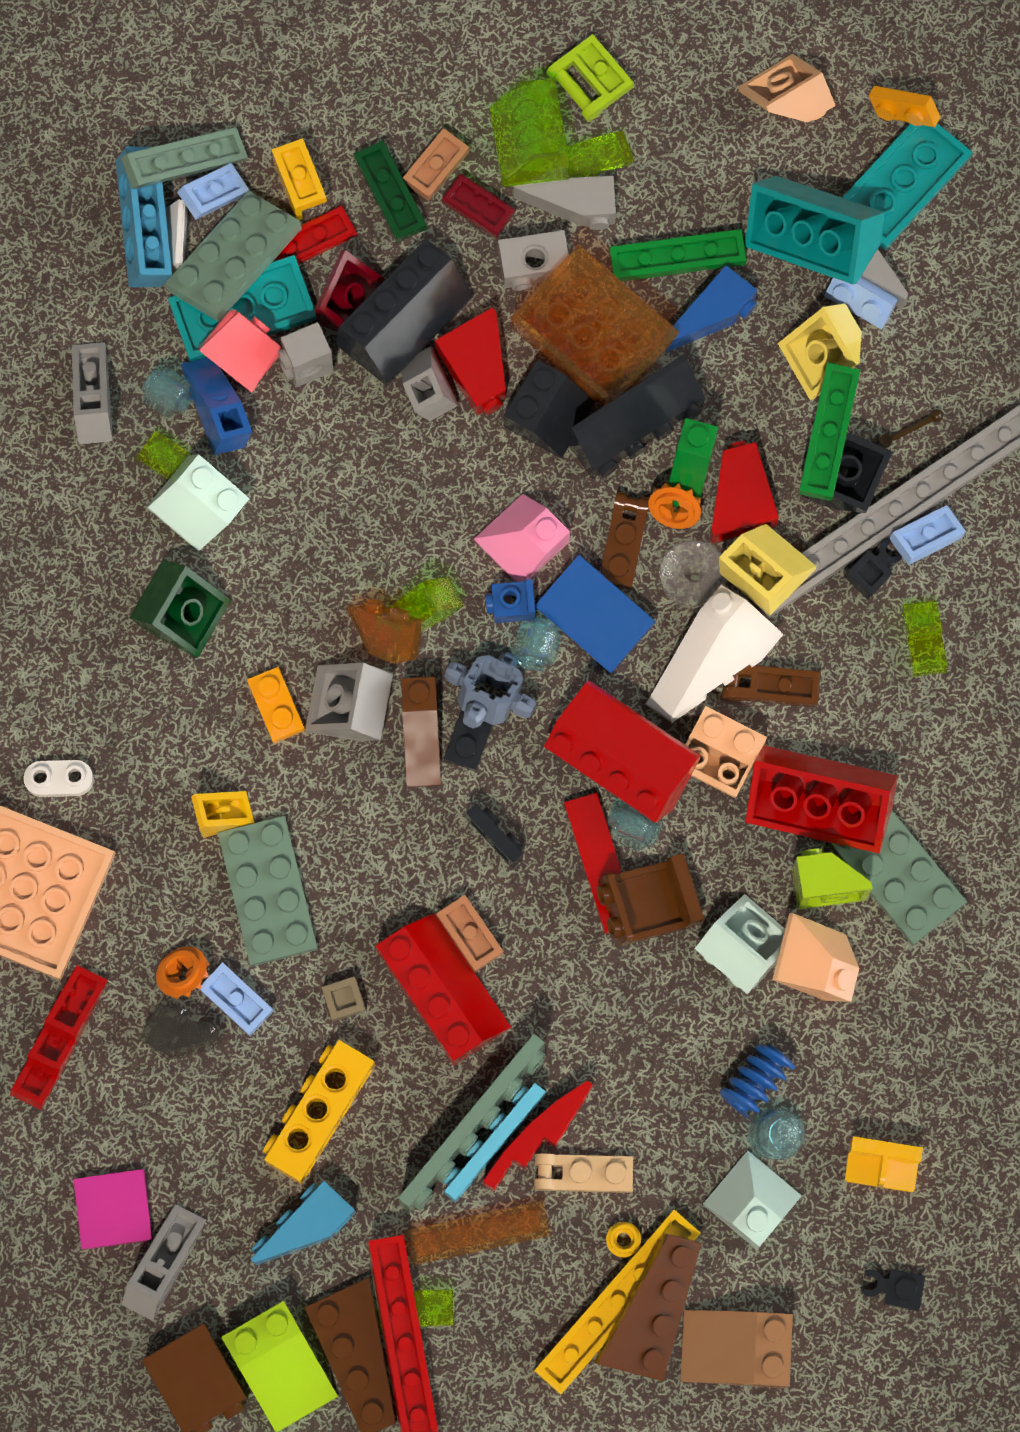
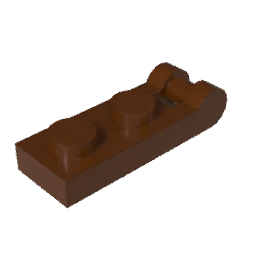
(624, 540)
(775, 686)

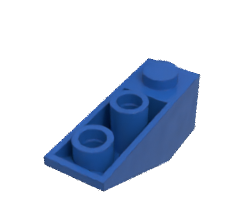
(217, 406)

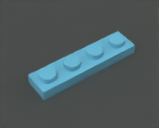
(502, 1129)

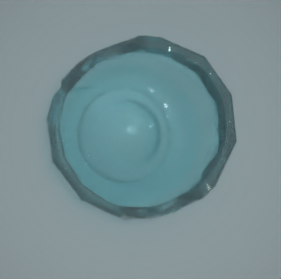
(776, 1134)

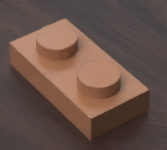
(436, 164)
(469, 933)

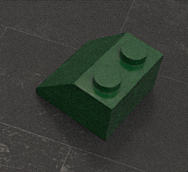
(180, 608)

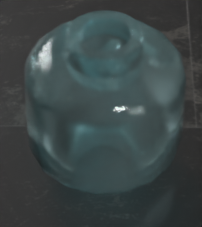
(167, 392)
(536, 644)
(633, 828)

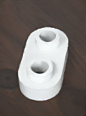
(57, 781)

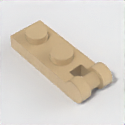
(585, 1173)

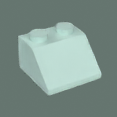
(197, 502)
(743, 943)

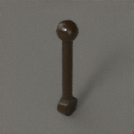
(886, 439)

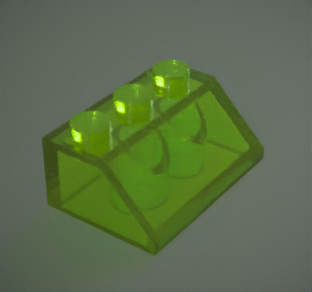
(530, 134)

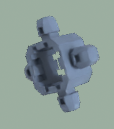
(478, 705)

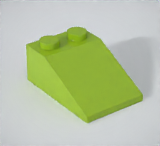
(279, 1366)

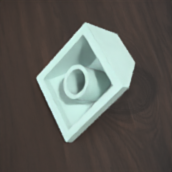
(752, 1200)

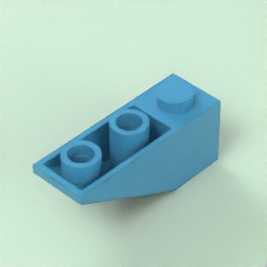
(312, 1223)

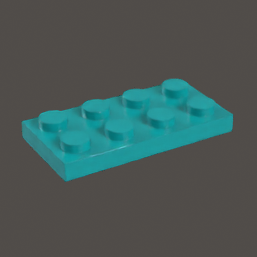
(909, 176)
(275, 298)

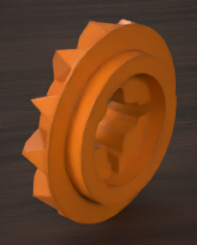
(663, 511)
(171, 969)

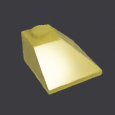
(825, 337)

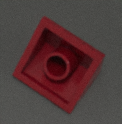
(345, 290)

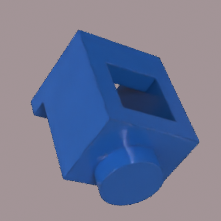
(521, 610)

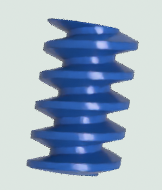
(756, 1079)

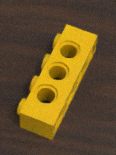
(298, 1163)

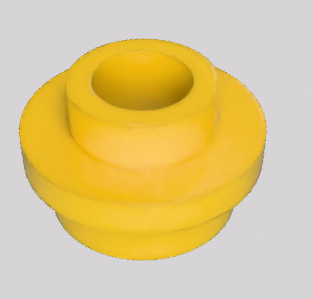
(631, 1231)

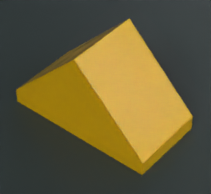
(221, 811)

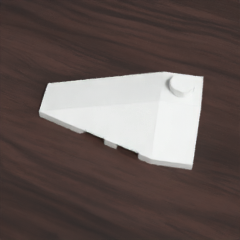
(716, 646)

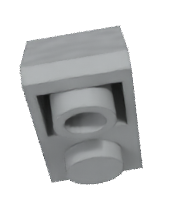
(428, 386)

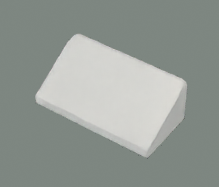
(177, 230)

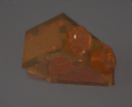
(386, 631)

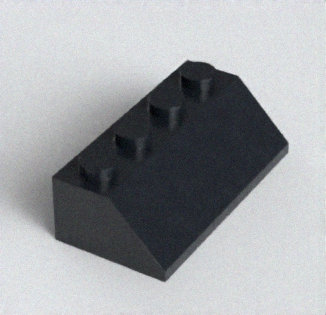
(404, 313)
(637, 418)

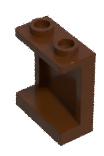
(650, 901)
(195, 1381)

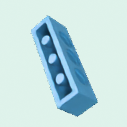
(143, 230)

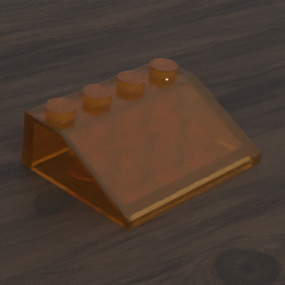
(593, 327)

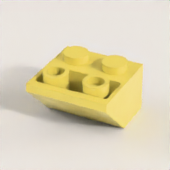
(764, 567)

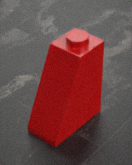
(475, 361)
(742, 494)

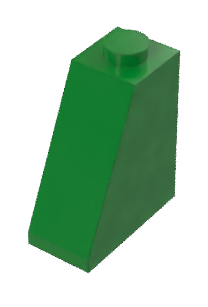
(693, 457)

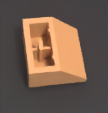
(725, 751)

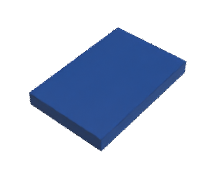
(595, 614)

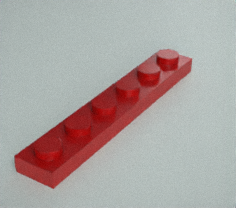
(402, 1335)

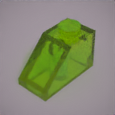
(431, 601)

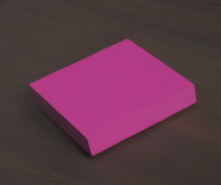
(113, 1209)

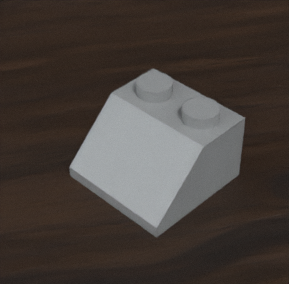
(349, 701)

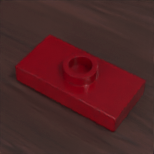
(478, 206)

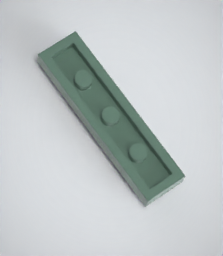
(184, 158)

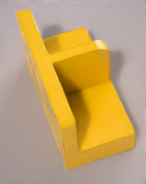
(298, 177)
(882, 1164)

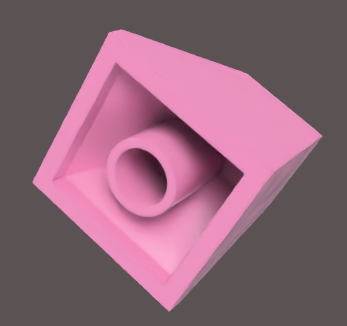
(523, 538)

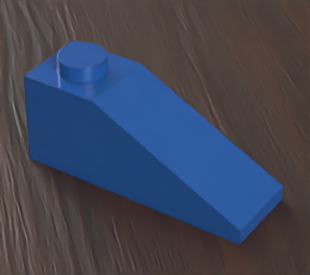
(716, 308)

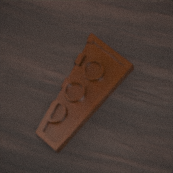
(649, 1325)
(353, 1347)

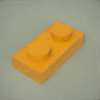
(904, 106)
(275, 705)

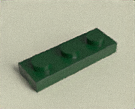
(390, 191)

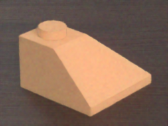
(790, 90)
(816, 960)

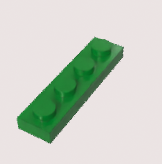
(678, 255)
(829, 431)

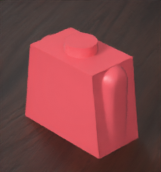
(241, 348)

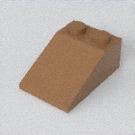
(737, 1348)

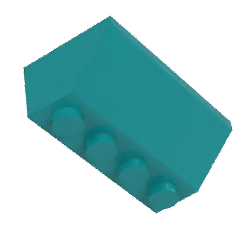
(812, 228)

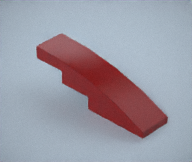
(58, 1037)
(547, 1126)

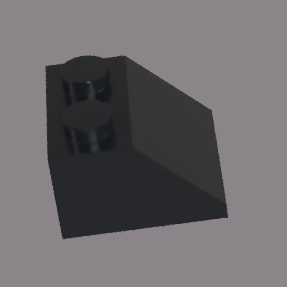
(547, 409)
(858, 475)

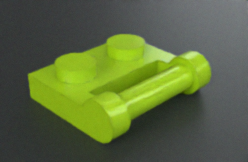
(599, 72)

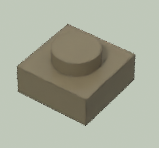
(343, 999)

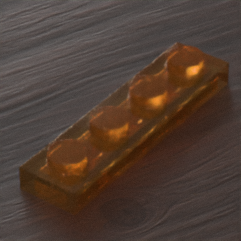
(477, 1233)

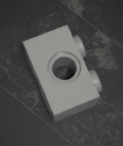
(516, 251)
(305, 355)

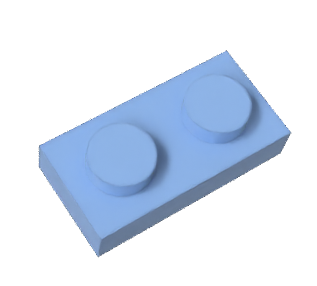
(213, 191)
(863, 300)
(927, 535)
(236, 999)

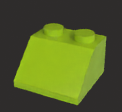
(826, 881)

